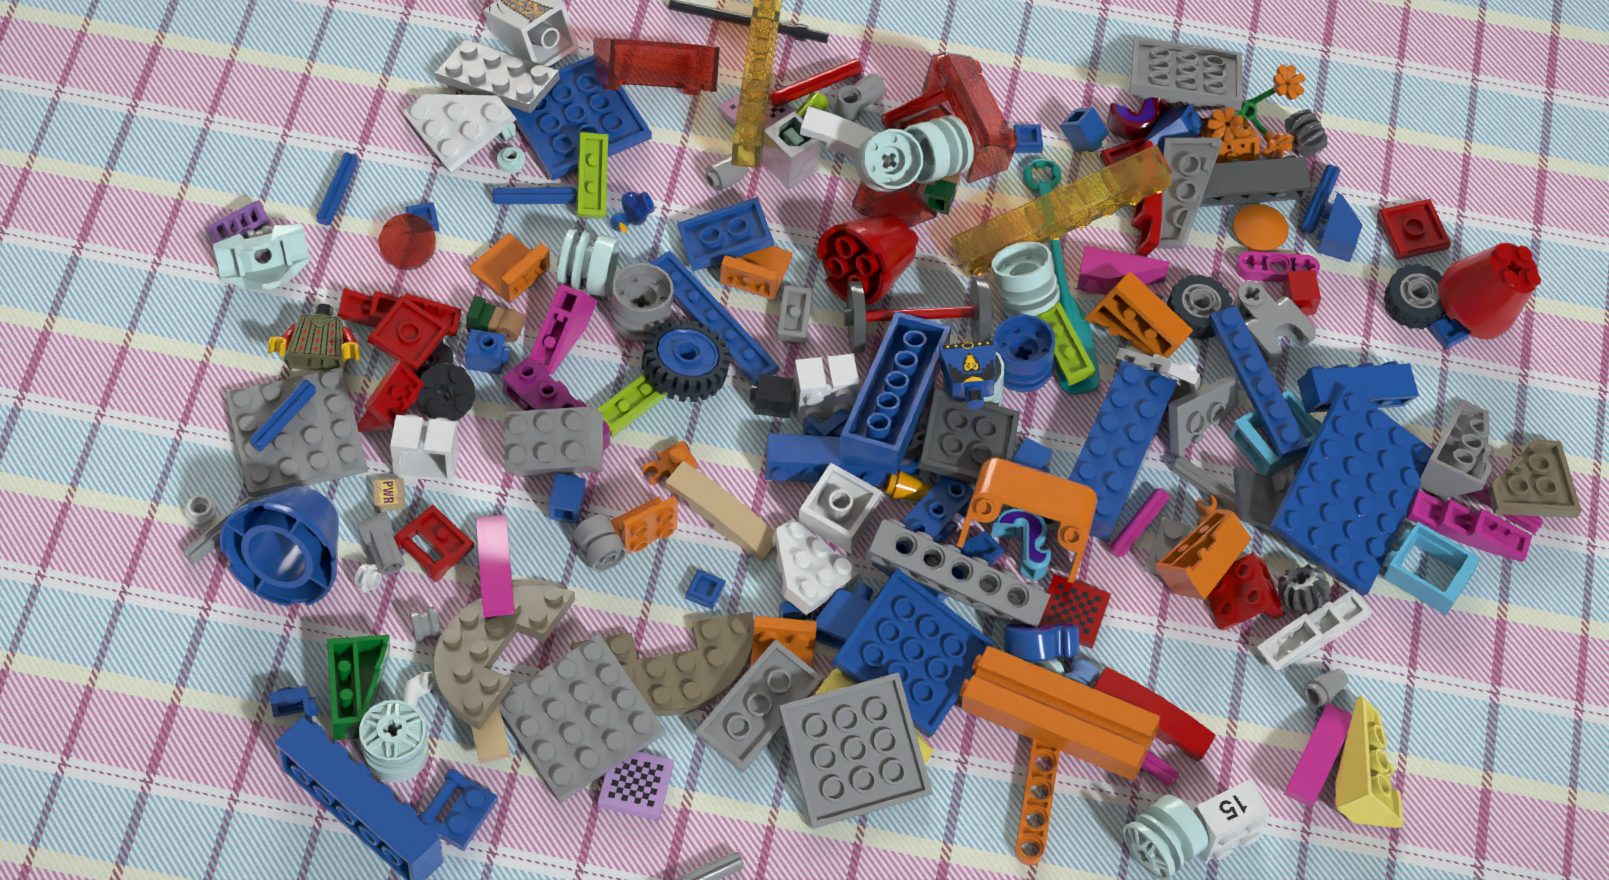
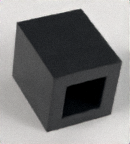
(772, 396)

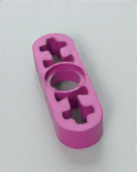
(1268, 258)

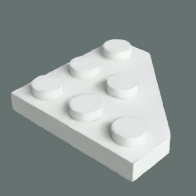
(458, 124)
(1184, 373)
(809, 567)

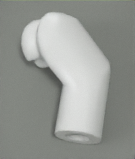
(418, 687)

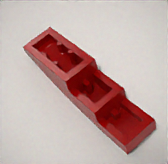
(1148, 218)
(372, 309)
(1174, 723)

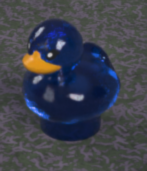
(635, 208)

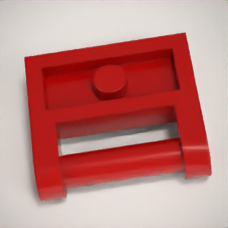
(441, 536)

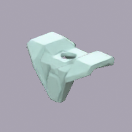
(287, 258)

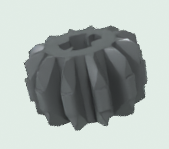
(1307, 131)
(1303, 588)

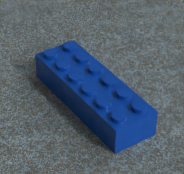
(894, 393)
(1121, 441)
(359, 801)

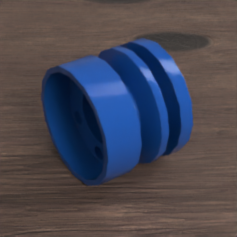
(1027, 352)

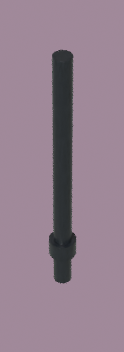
(799, 32)

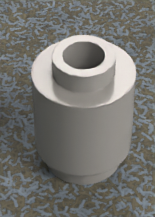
(724, 174)

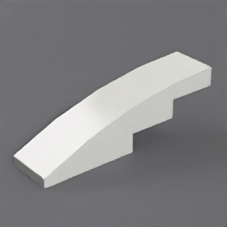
(838, 132)
(1314, 630)

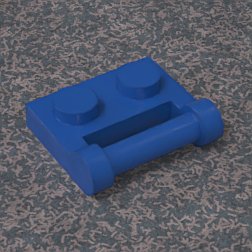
(466, 814)

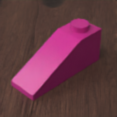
(1105, 268)
(562, 326)

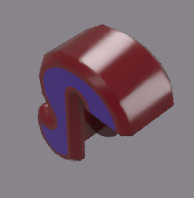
(1136, 125)

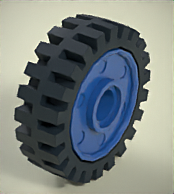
(685, 360)

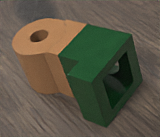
(942, 194)
(494, 319)

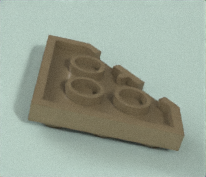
(1536, 484)

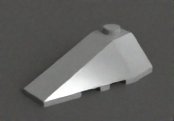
(1462, 454)

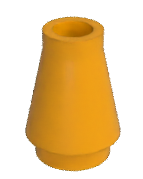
(906, 487)

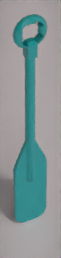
(1071, 307)

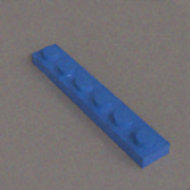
(705, 309)
(1258, 383)

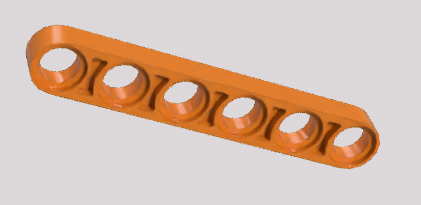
(1032, 805)

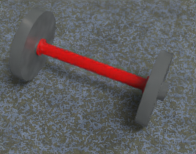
(979, 311)

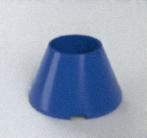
(284, 546)

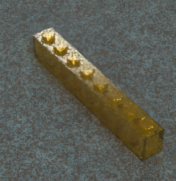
(756, 83)
(1064, 209)

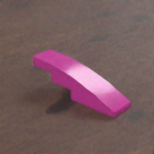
(1470, 528)
(495, 566)
(1319, 756)

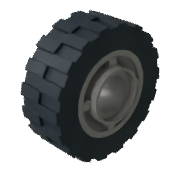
(1199, 292)
(1406, 307)

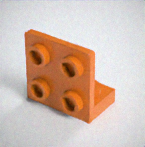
(1243, 148)
(511, 267)
(757, 271)
(647, 523)
(792, 633)

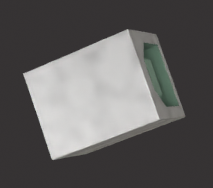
(788, 153)

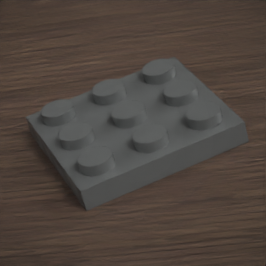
(963, 439)

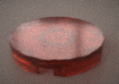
(407, 241)

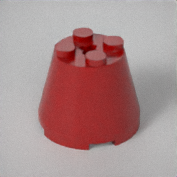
(867, 251)
(1489, 289)

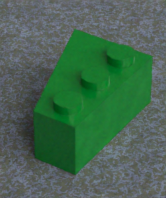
(354, 680)

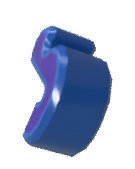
(1042, 642)

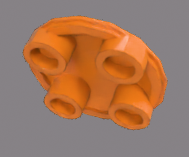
(1260, 227)

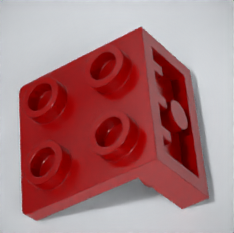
(391, 398)
(1244, 593)

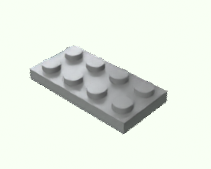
(497, 73)
(749, 712)

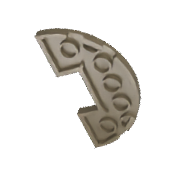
(475, 642)
(689, 678)

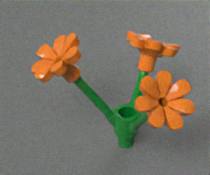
(1228, 123)

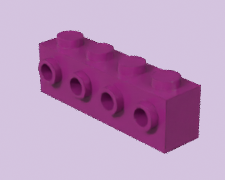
(535, 389)

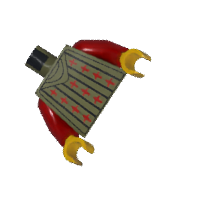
(317, 342)

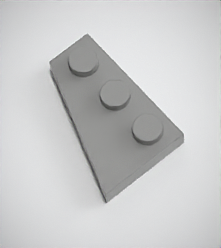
(1199, 410)

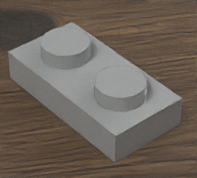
(794, 314)
(1168, 536)

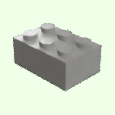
(554, 441)

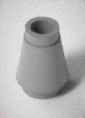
(1324, 688)

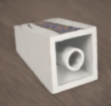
(533, 29)

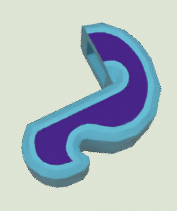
(1033, 534)

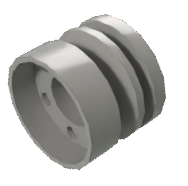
(640, 300)

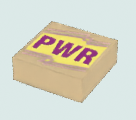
(389, 494)

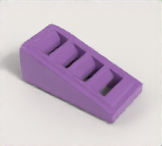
(245, 214)

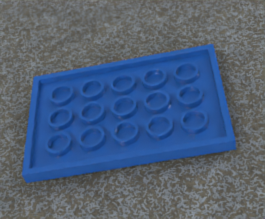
(1352, 490)

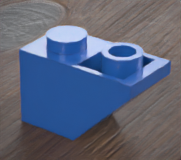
(1341, 231)

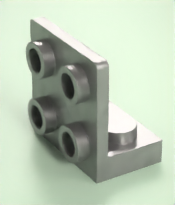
(1260, 495)

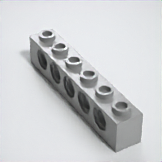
(940, 578)

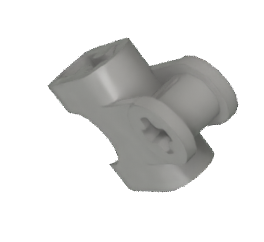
(1272, 319)

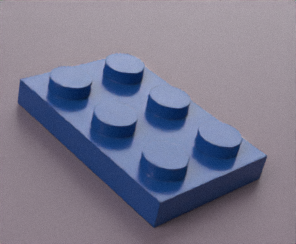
(726, 232)

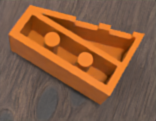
(1140, 317)
(1204, 555)

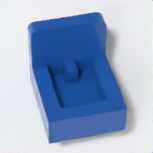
(831, 427)
(293, 701)

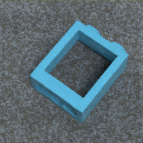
(1258, 451)
(1440, 548)

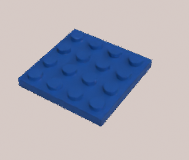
(575, 107)
(921, 640)

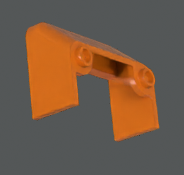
(1037, 493)

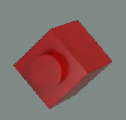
(1302, 290)

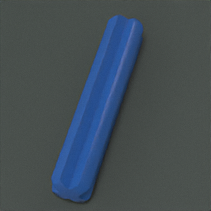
(336, 189)
(535, 195)
(1320, 198)
(282, 415)

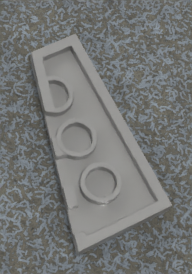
(1191, 168)

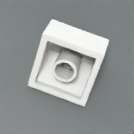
(839, 507)

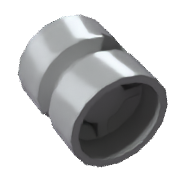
(600, 540)

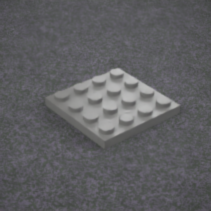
(1186, 73)
(312, 448)
(580, 717)
(855, 750)

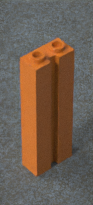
(1059, 712)

